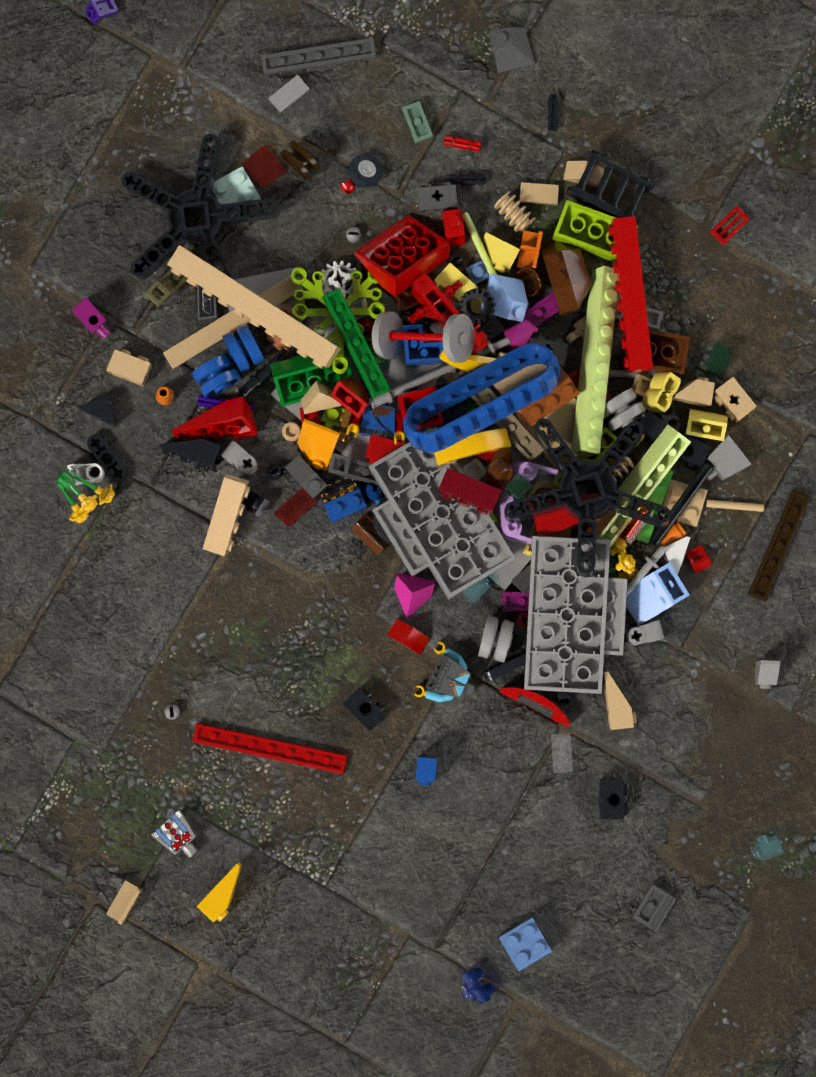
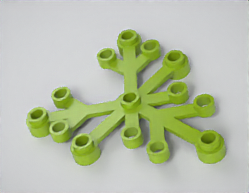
(315, 292)

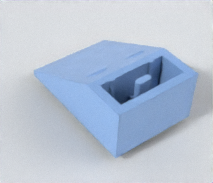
(655, 594)

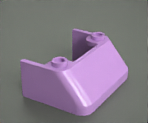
(512, 531)

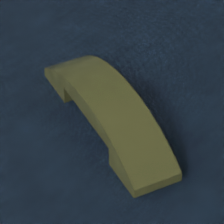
(169, 283)

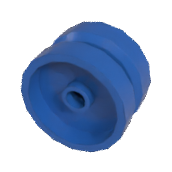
(243, 348)
(216, 375)

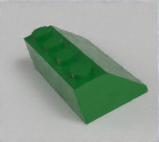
(298, 374)

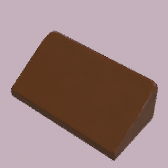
(366, 532)

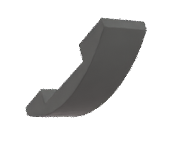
(351, 468)

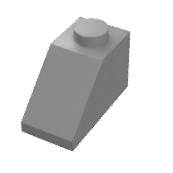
(766, 673)

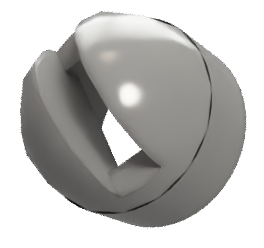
(353, 238)
(176, 710)

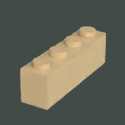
(225, 515)

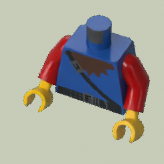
(381, 422)

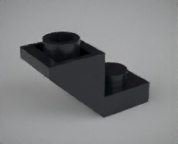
(255, 503)

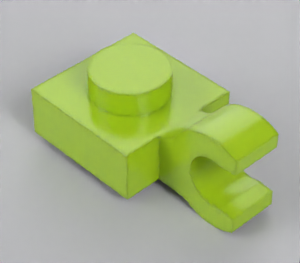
(332, 417)

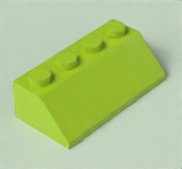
(585, 230)

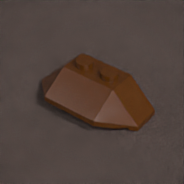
(566, 274)

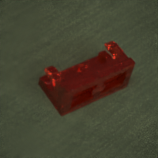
(295, 507)

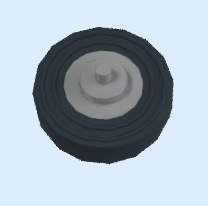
(365, 170)

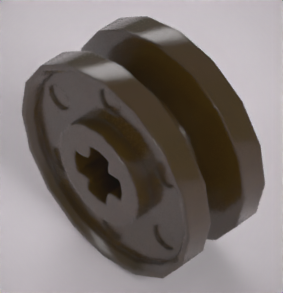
(300, 160)

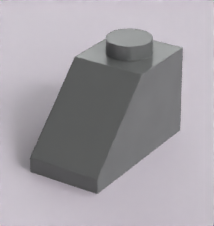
(305, 476)

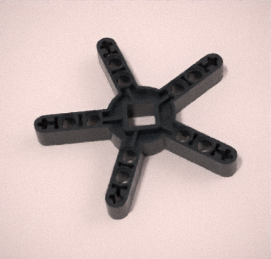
(196, 198)
(579, 473)

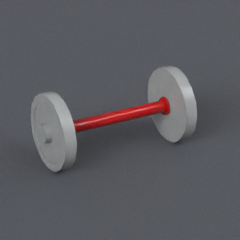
(389, 336)

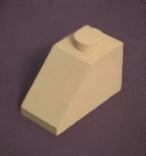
(696, 392)

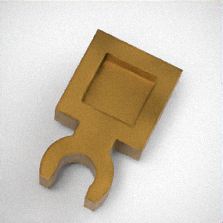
(345, 420)

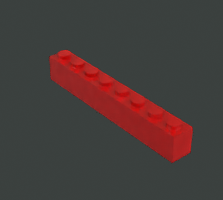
(631, 294)

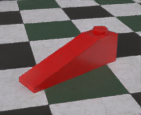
(225, 419)

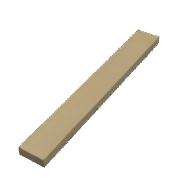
(230, 322)

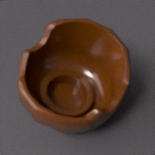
(532, 281)

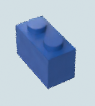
(425, 770)

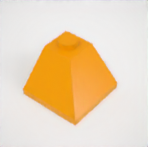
(317, 444)

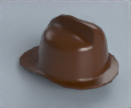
(500, 469)

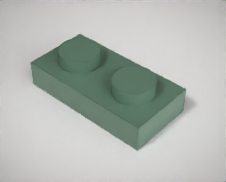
(417, 122)

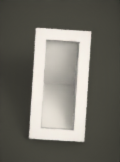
(675, 553)

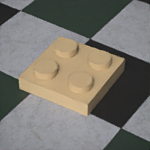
(692, 512)

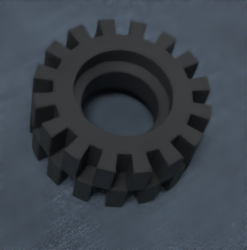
(485, 298)

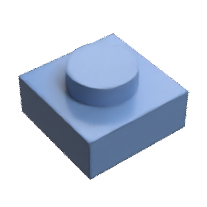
(477, 272)

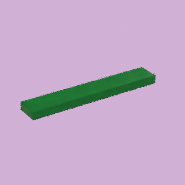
(356, 343)

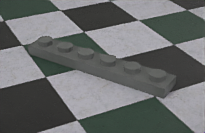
(318, 56)

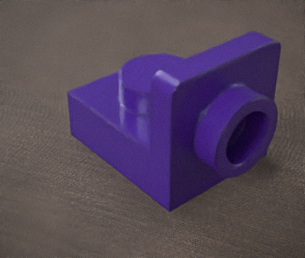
(100, 9)

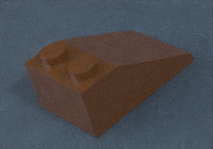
(668, 352)

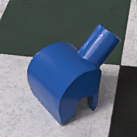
(371, 494)

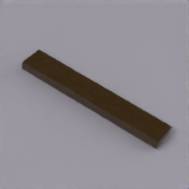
(778, 545)

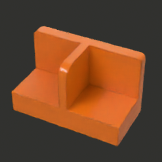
(529, 250)

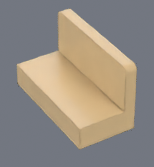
(124, 902)

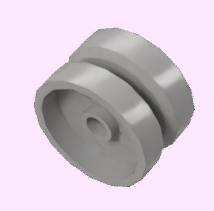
(622, 411)
(497, 639)

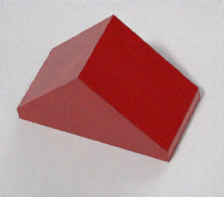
(408, 636)

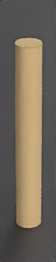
(735, 505)

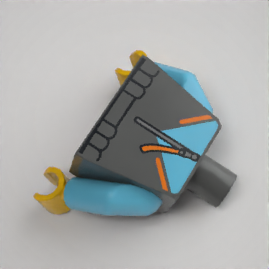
(448, 677)

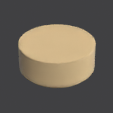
(291, 431)

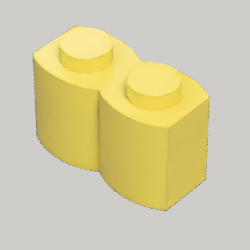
(661, 390)

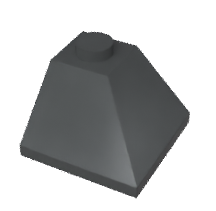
(510, 49)

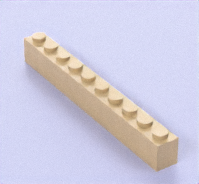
(253, 306)

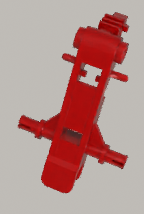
(431, 297)

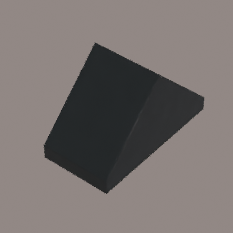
(101, 410)

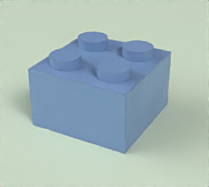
(525, 943)

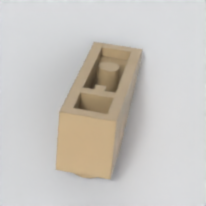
(618, 709)

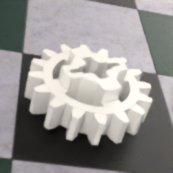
(332, 283)

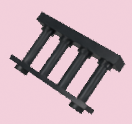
(595, 200)

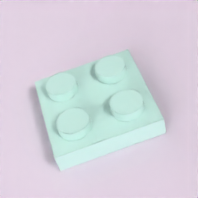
(235, 188)

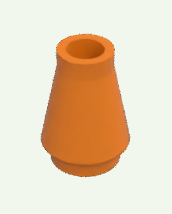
(165, 400)
(674, 534)

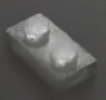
(561, 753)

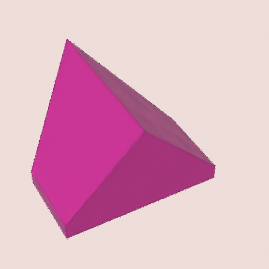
(520, 334)
(412, 592)

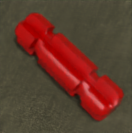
(462, 143)

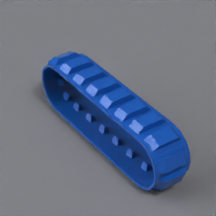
(474, 383)

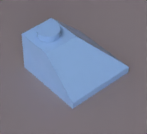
(508, 296)

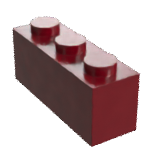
(469, 491)

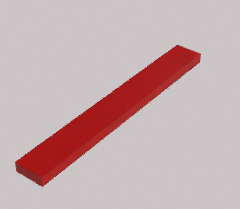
(269, 748)

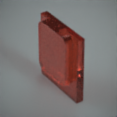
(263, 167)

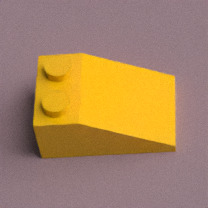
(219, 899)

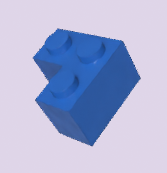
(420, 353)

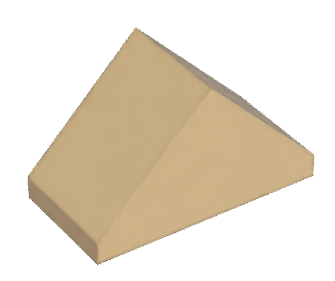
(575, 169)
(318, 398)

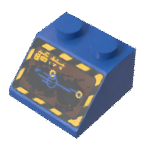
(342, 499)

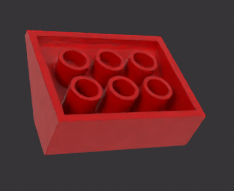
(403, 254)

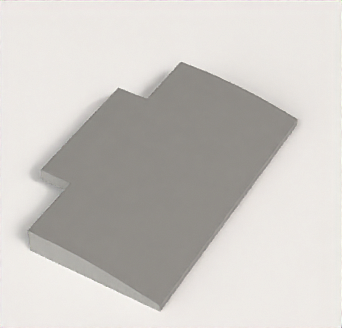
(435, 531)
(571, 617)

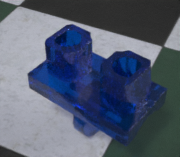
(473, 987)

